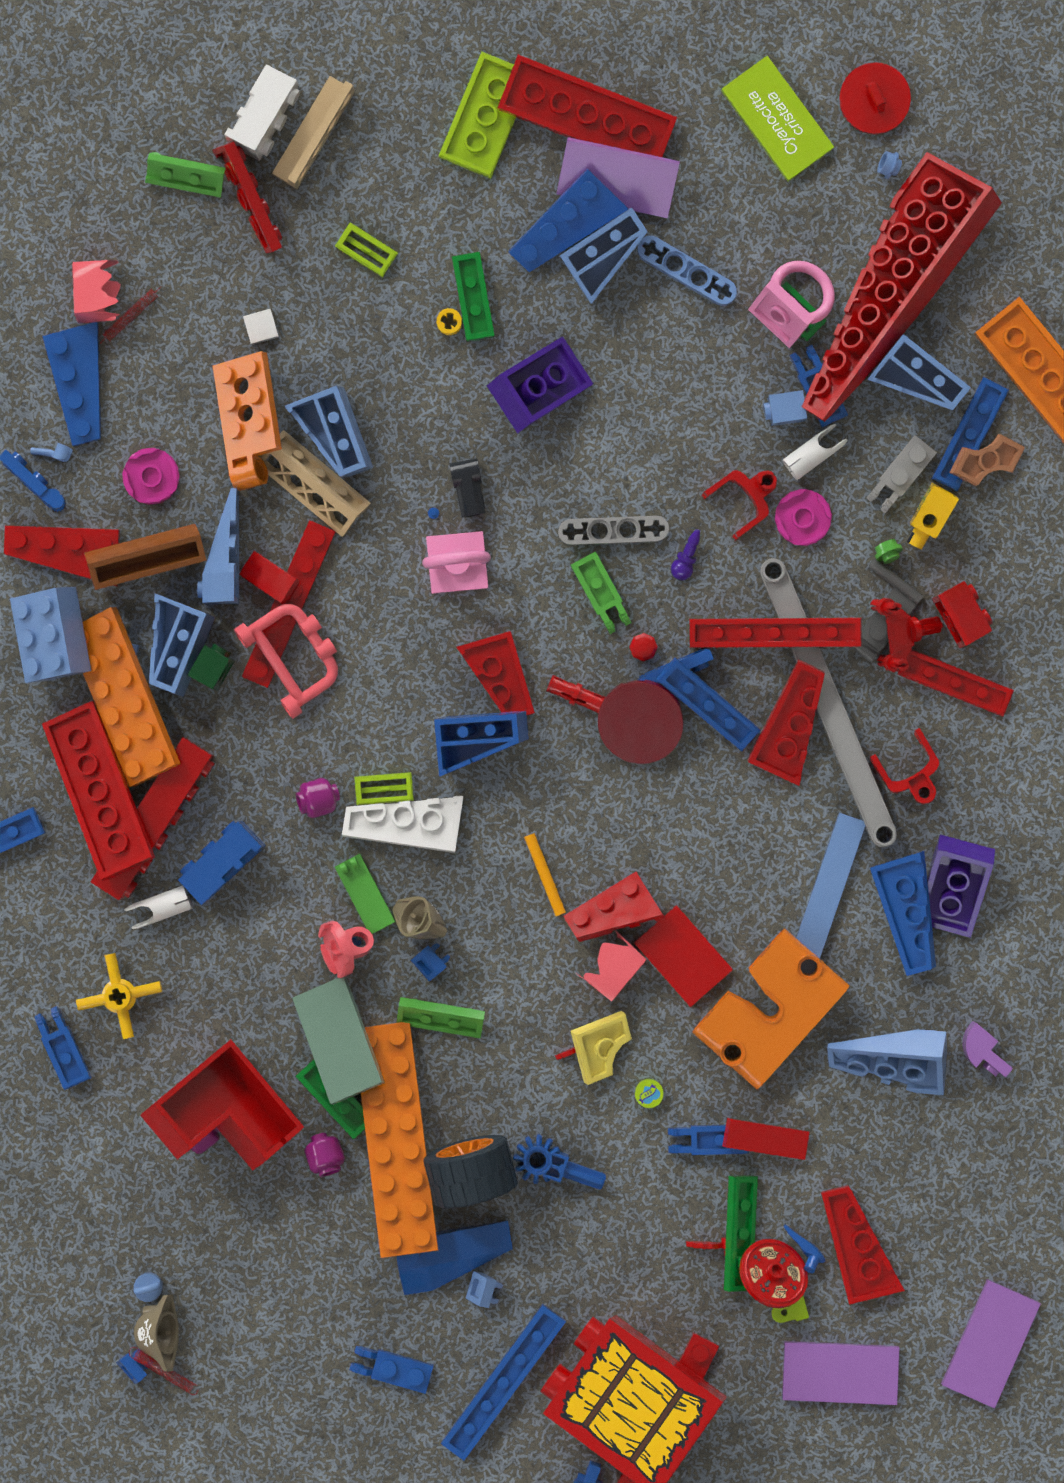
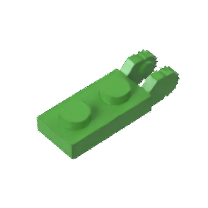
(599, 589)

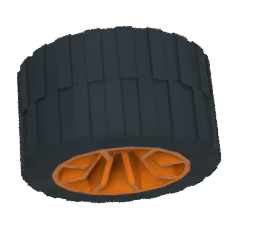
(470, 1171)

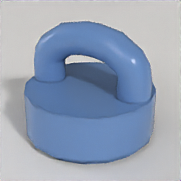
(148, 1287)

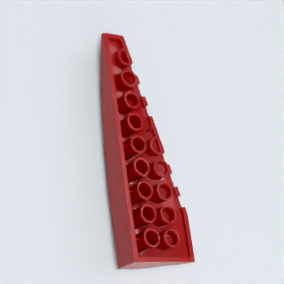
(918, 248)

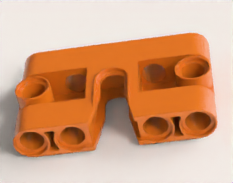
(770, 1039)

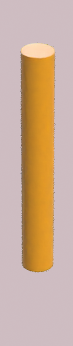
(544, 874)

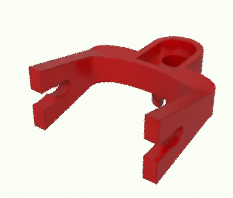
(753, 489)
(916, 782)

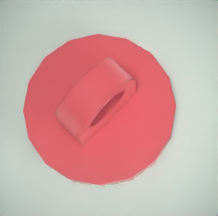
(339, 949)

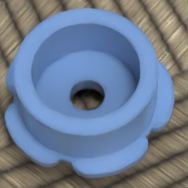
(889, 164)

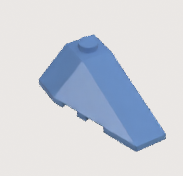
(221, 570)
(906, 1057)

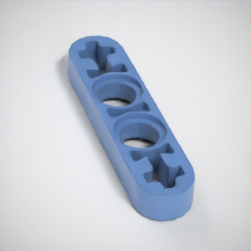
(684, 274)

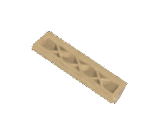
(313, 131)
(315, 478)

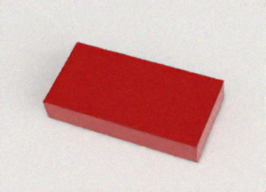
(269, 577)

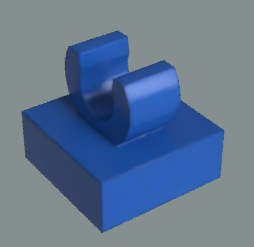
(429, 963)
(133, 1368)

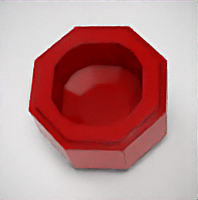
(643, 647)

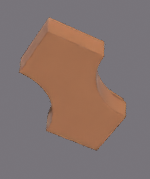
(976, 464)

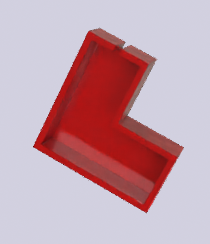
(228, 1096)

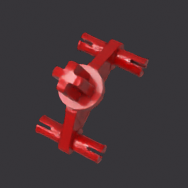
(902, 632)

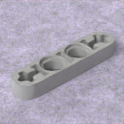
(613, 525)

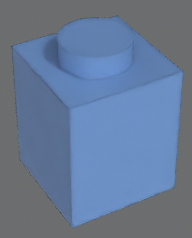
(785, 408)

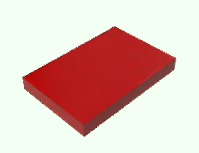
(683, 956)

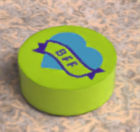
(649, 1093)

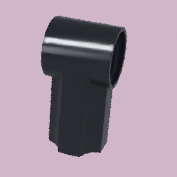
(467, 482)

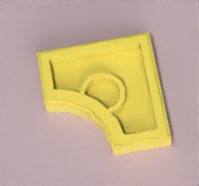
(598, 1044)

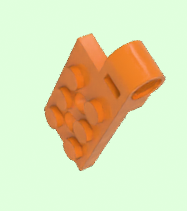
(250, 438)

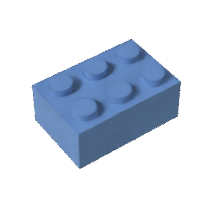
(50, 634)

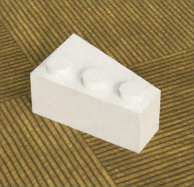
(263, 112)

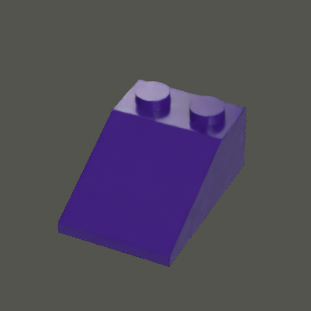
(539, 384)
(958, 884)

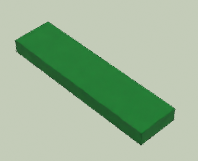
(739, 1227)

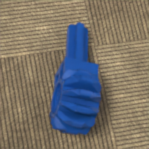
(555, 1165)

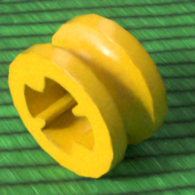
(441, 326)

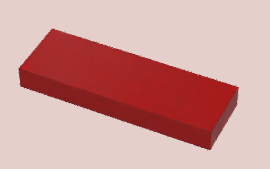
(766, 1139)

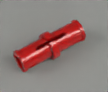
(575, 693)

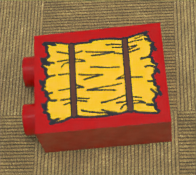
(631, 1401)

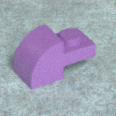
(978, 1047)

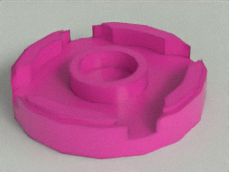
(157, 471)
(797, 525)

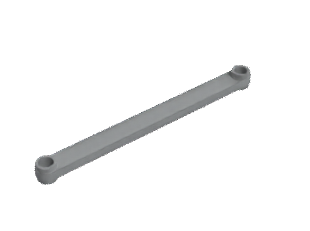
(833, 714)

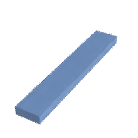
(829, 886)

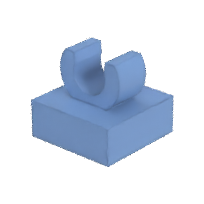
(482, 1289)

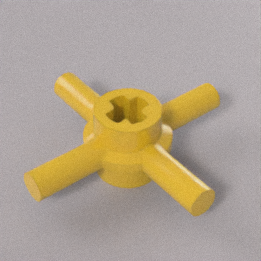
(114, 1005)

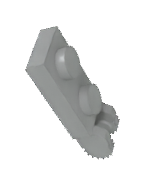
(903, 471)

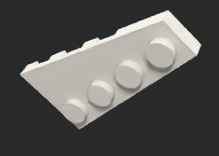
(417, 824)

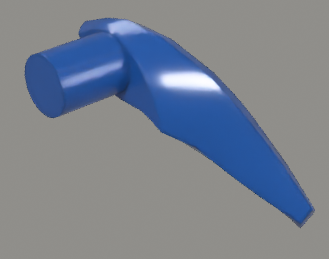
(810, 1250)

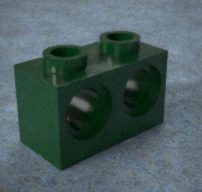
(212, 666)

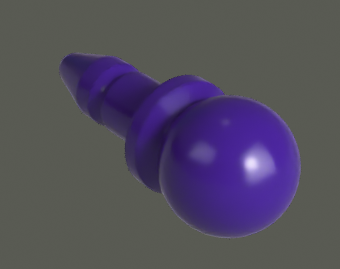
(682, 567)

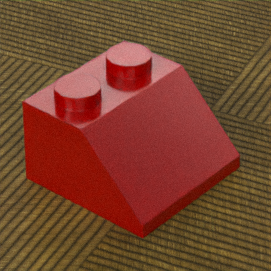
(963, 614)

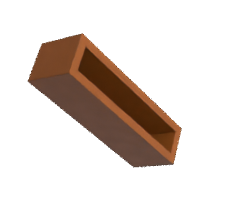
(145, 556)

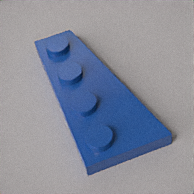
(906, 903)

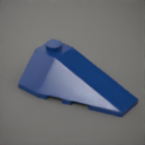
(458, 1254)

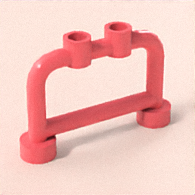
(323, 648)

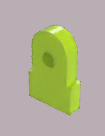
(794, 1312)

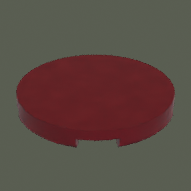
(640, 721)

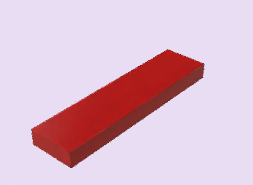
(957, 683)

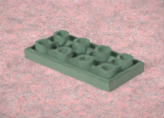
(338, 1040)

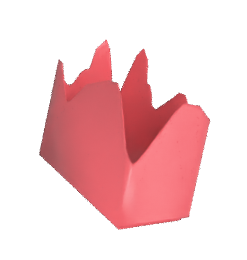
(93, 291)
(616, 968)

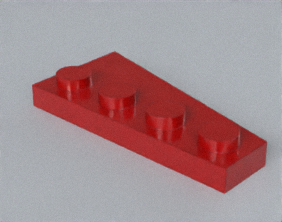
(248, 197)
(57, 546)
(787, 732)
(859, 1254)

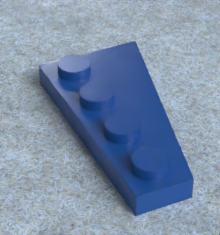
(570, 218)
(75, 369)

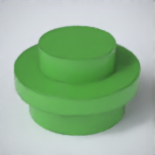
(888, 551)

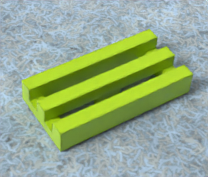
(386, 263)
(408, 786)

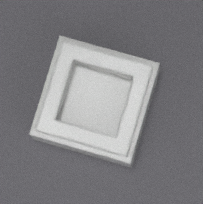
(261, 326)

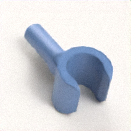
(61, 452)

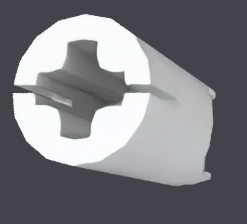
(810, 454)
(164, 905)

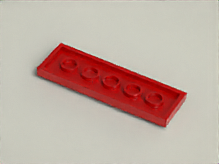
(583, 109)
(98, 791)

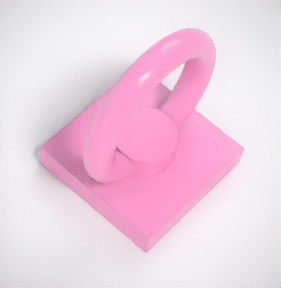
(782, 312)
(457, 562)

